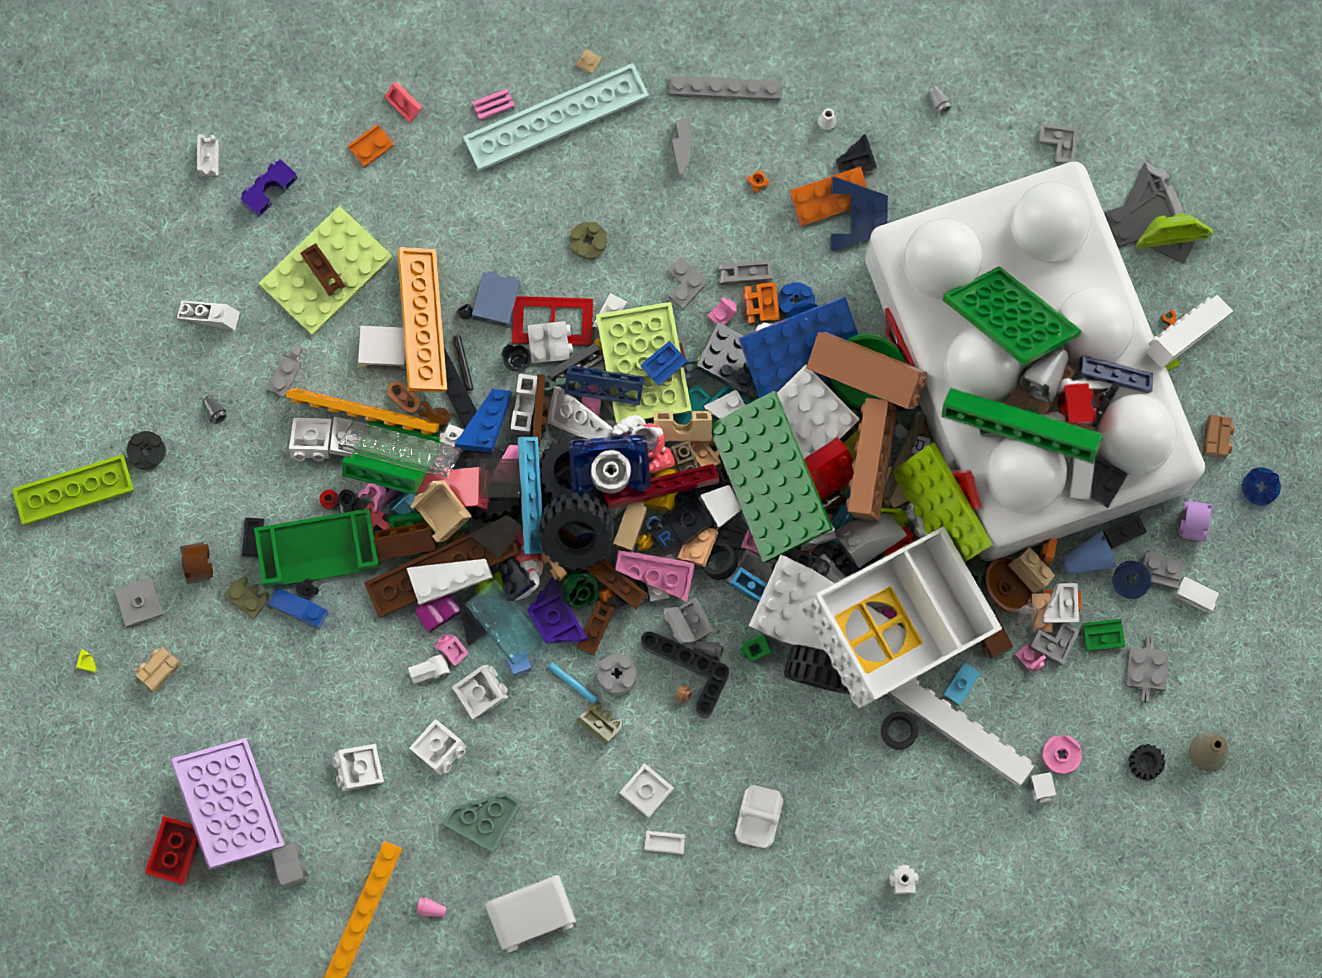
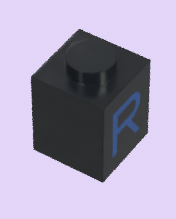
(664, 535)

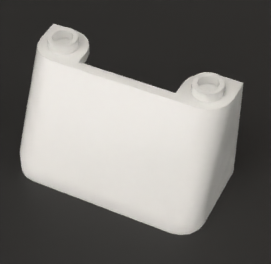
(530, 913)

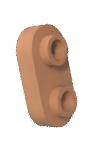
(404, 397)

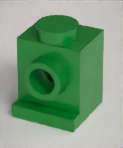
(762, 650)

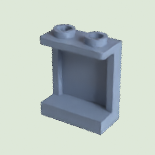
(496, 299)

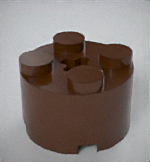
(195, 562)

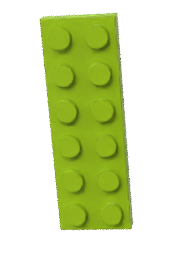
(73, 489)

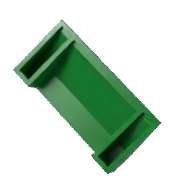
(316, 548)

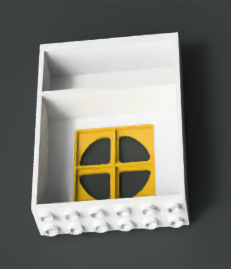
(932, 600)

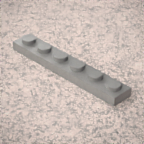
(725, 88)

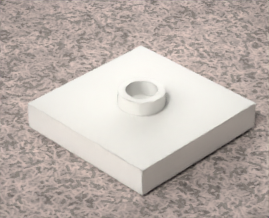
(646, 790)

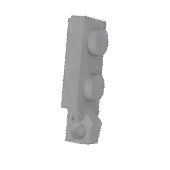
(286, 372)

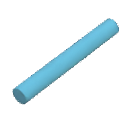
(572, 682)

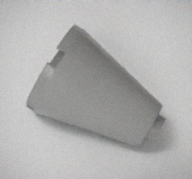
(1045, 375)

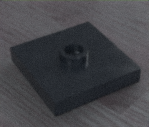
(688, 519)

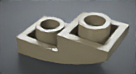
(684, 456)

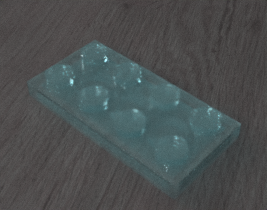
(504, 622)

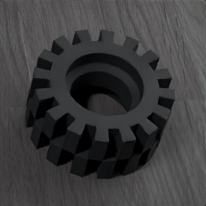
(1158, 757)

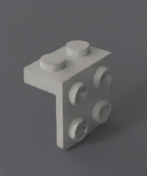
(688, 622)

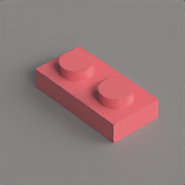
(403, 102)

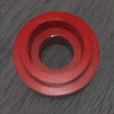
(328, 505)

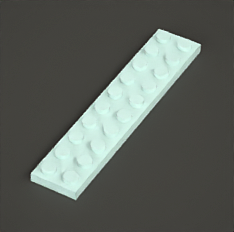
(556, 117)

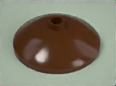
(1006, 587)

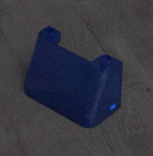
(584, 452)

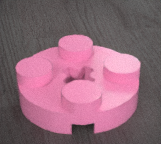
(1061, 743)

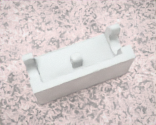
(207, 156)

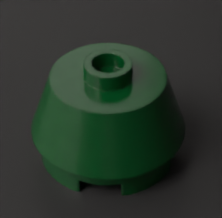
(579, 589)

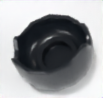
(512, 351)

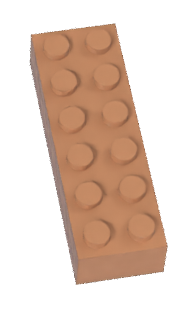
(872, 459)

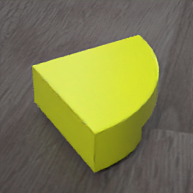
(86, 662)

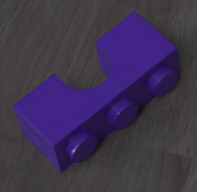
(278, 175)

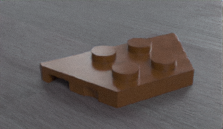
(541, 408)

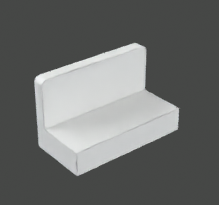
(1197, 595)

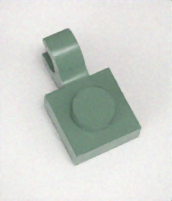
(559, 382)

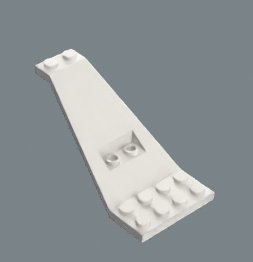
(782, 616)

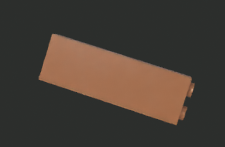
(867, 370)

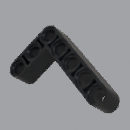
(696, 657)

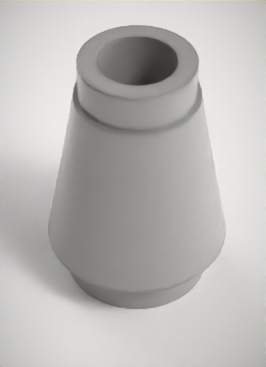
(940, 100)

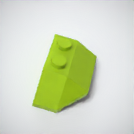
(1173, 230)

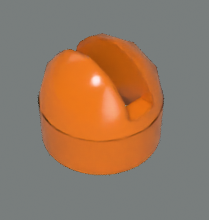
(605, 593)

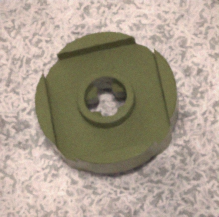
(597, 245)

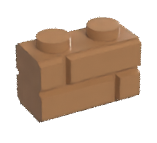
(1217, 436)

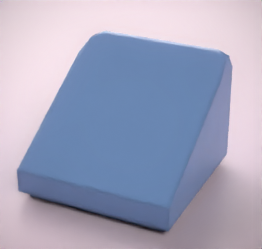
(520, 667)

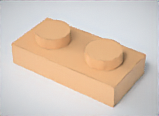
(1040, 602)

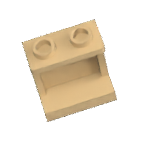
(441, 510)

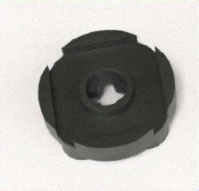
(153, 458)

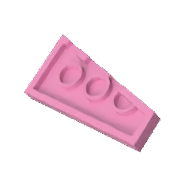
(660, 572)

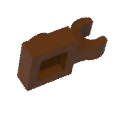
(436, 415)

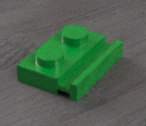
(1103, 635)

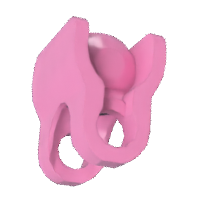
(379, 495)

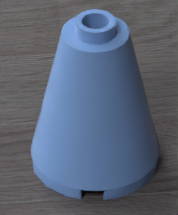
(1089, 556)

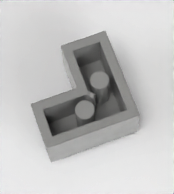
(288, 865)

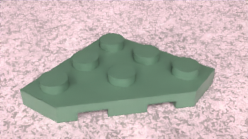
(484, 819)

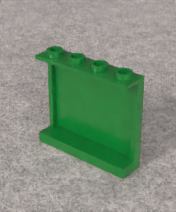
(386, 473)

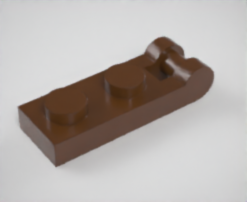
(322, 269)
(596, 627)

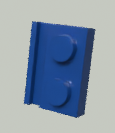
(664, 363)

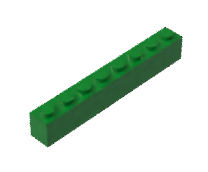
(1021, 425)

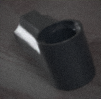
(352, 506)

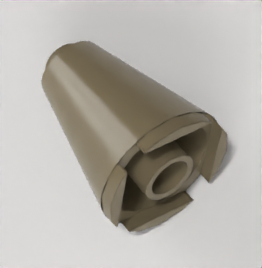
(1209, 751)

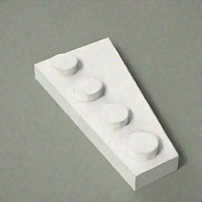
(443, 579)

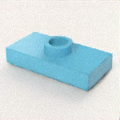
(961, 684)

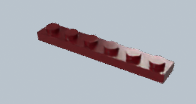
(664, 486)

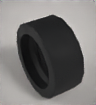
(731, 566)
(901, 716)

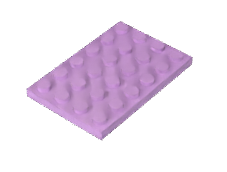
(227, 803)

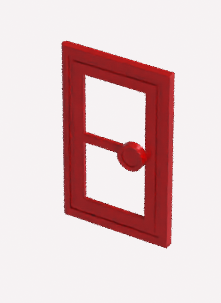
(890, 323)
(576, 340)

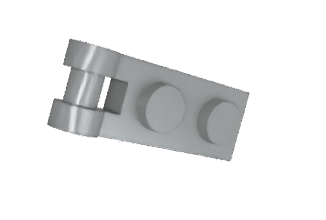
(745, 272)

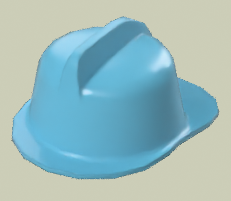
(402, 503)

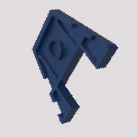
(867, 212)

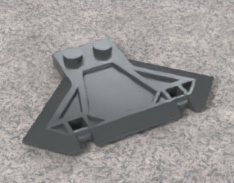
(1142, 207)

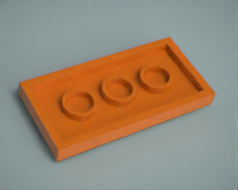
(815, 199)

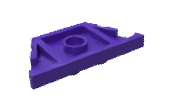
(554, 617)

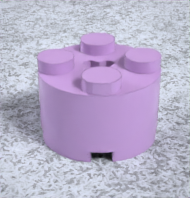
(1196, 522)

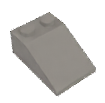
(868, 538)

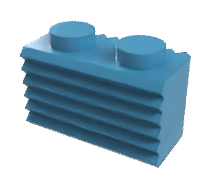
(748, 585)

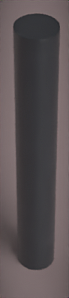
(463, 363)

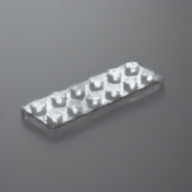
(399, 448)

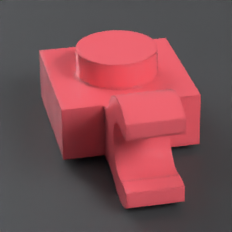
(377, 518)

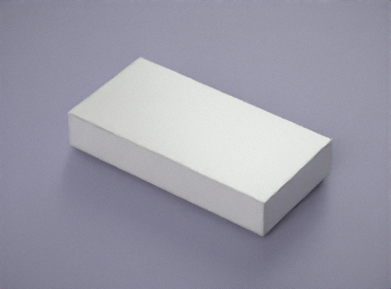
(664, 842)

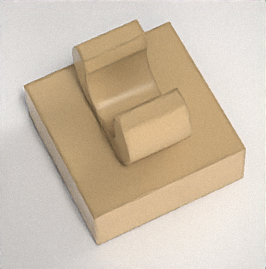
(589, 61)

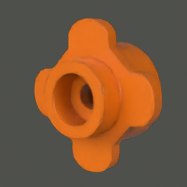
(758, 175)

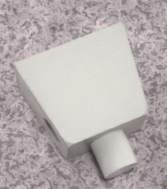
(721, 505)

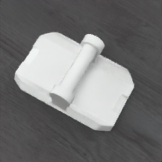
(759, 816)

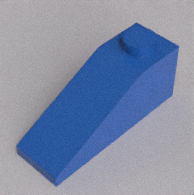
(299, 608)

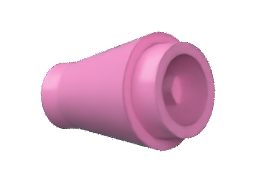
(430, 908)

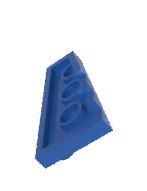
(486, 423)

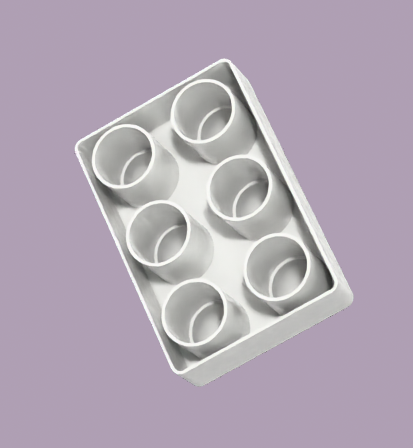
(1061, 248)

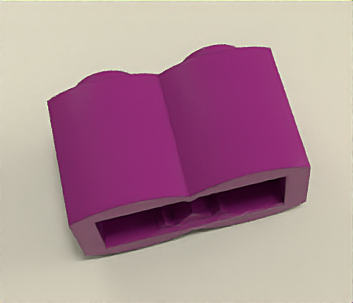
(437, 612)

